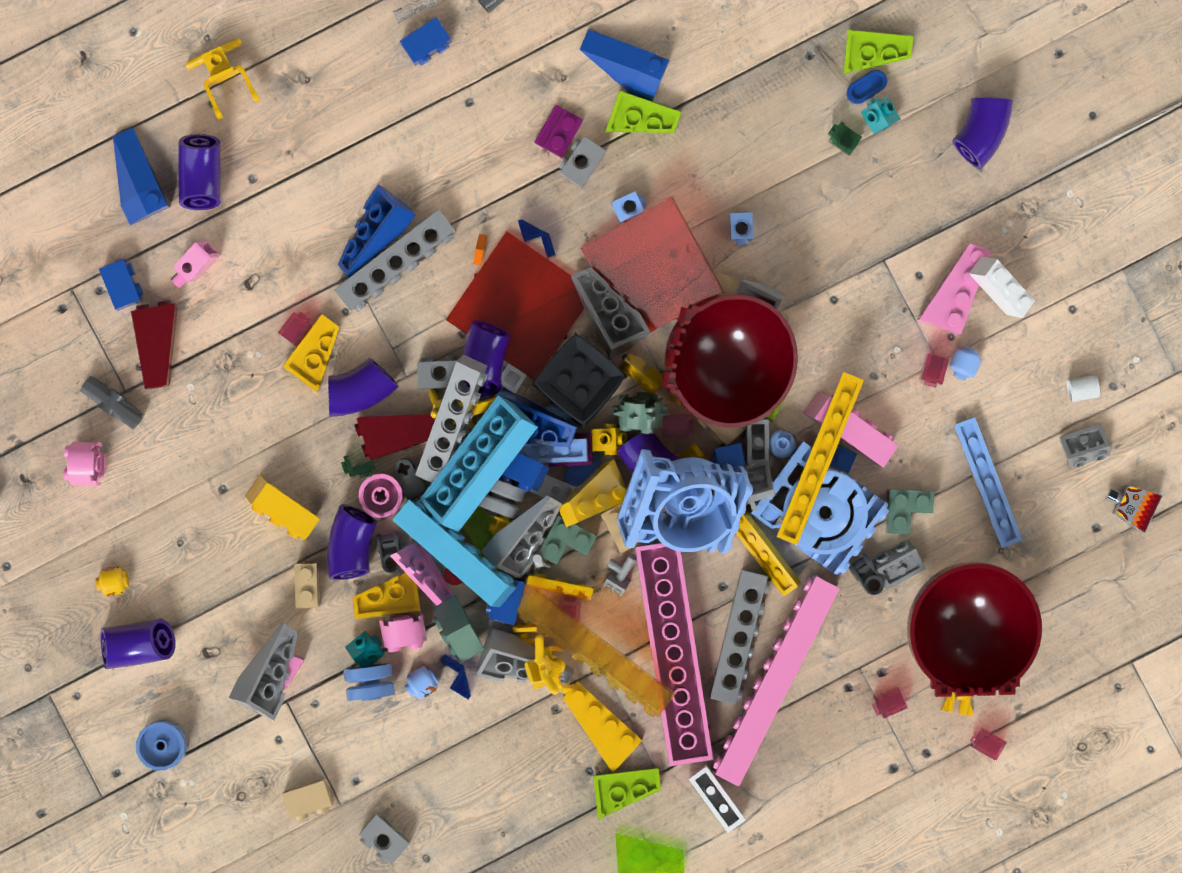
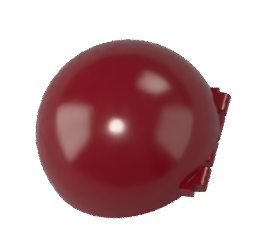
(730, 359)
(974, 630)

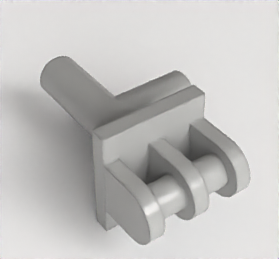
(617, 578)

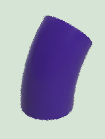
(983, 130)
(199, 172)
(487, 345)
(359, 389)
(631, 450)
(350, 543)
(137, 643)

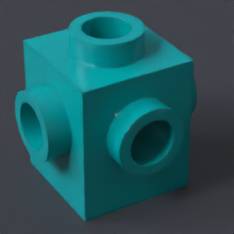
(880, 114)
(365, 649)

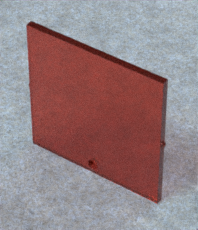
(654, 264)
(524, 298)

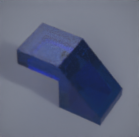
(533, 233)
(461, 682)

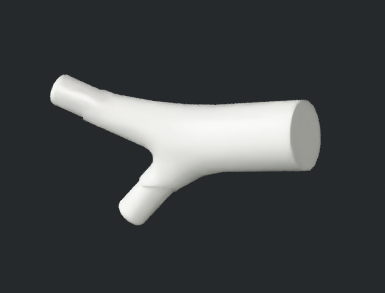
(539, 563)

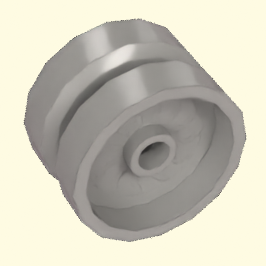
(499, 496)

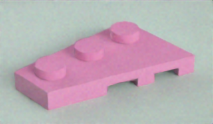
(423, 571)

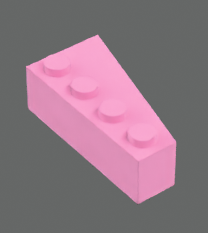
(955, 295)
(857, 432)

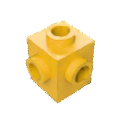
(608, 439)

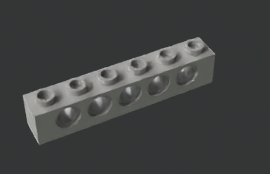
(347, 289)
(474, 373)
(719, 690)

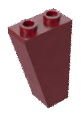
(155, 341)
(392, 433)

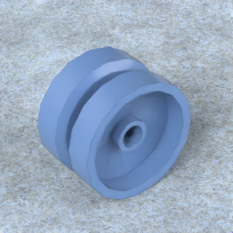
(369, 684)
(175, 745)

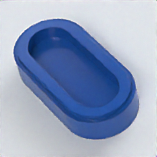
(866, 87)
(578, 474)

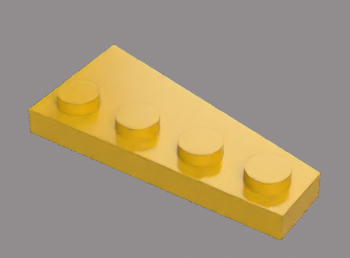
(605, 730)

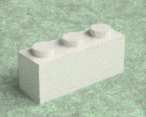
(1001, 287)
(716, 798)

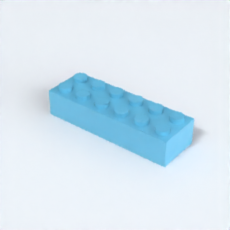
(478, 463)
(455, 554)

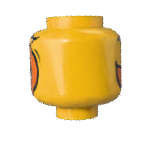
(112, 581)

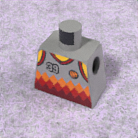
(1134, 506)

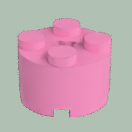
(84, 463)
(369, 499)
(403, 631)

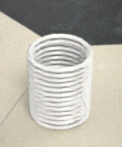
(1083, 388)

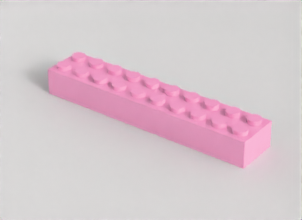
(674, 653)
(776, 680)

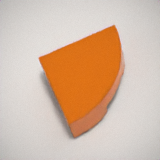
(479, 250)

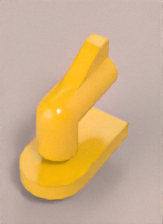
(523, 629)
(965, 706)

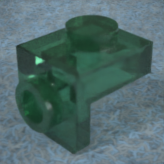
(843, 138)
(363, 470)

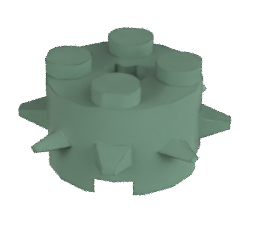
(640, 412)

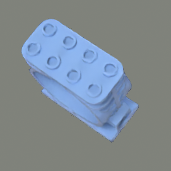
(684, 489)
(834, 553)

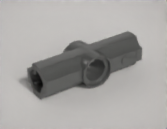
(112, 402)

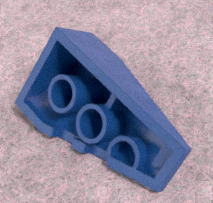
(628, 65)
(138, 186)
(381, 224)
(551, 428)

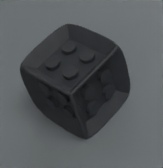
(579, 379)

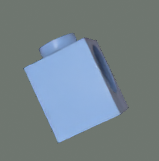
(619, 210)
(744, 218)

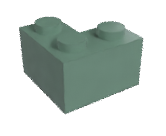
(902, 504)
(563, 536)
(457, 629)

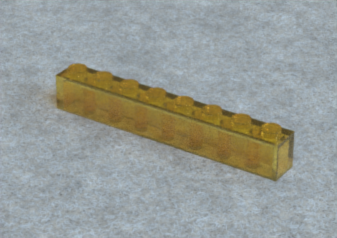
(595, 652)

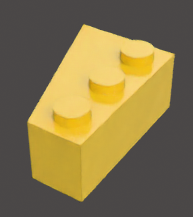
(597, 493)
(281, 509)

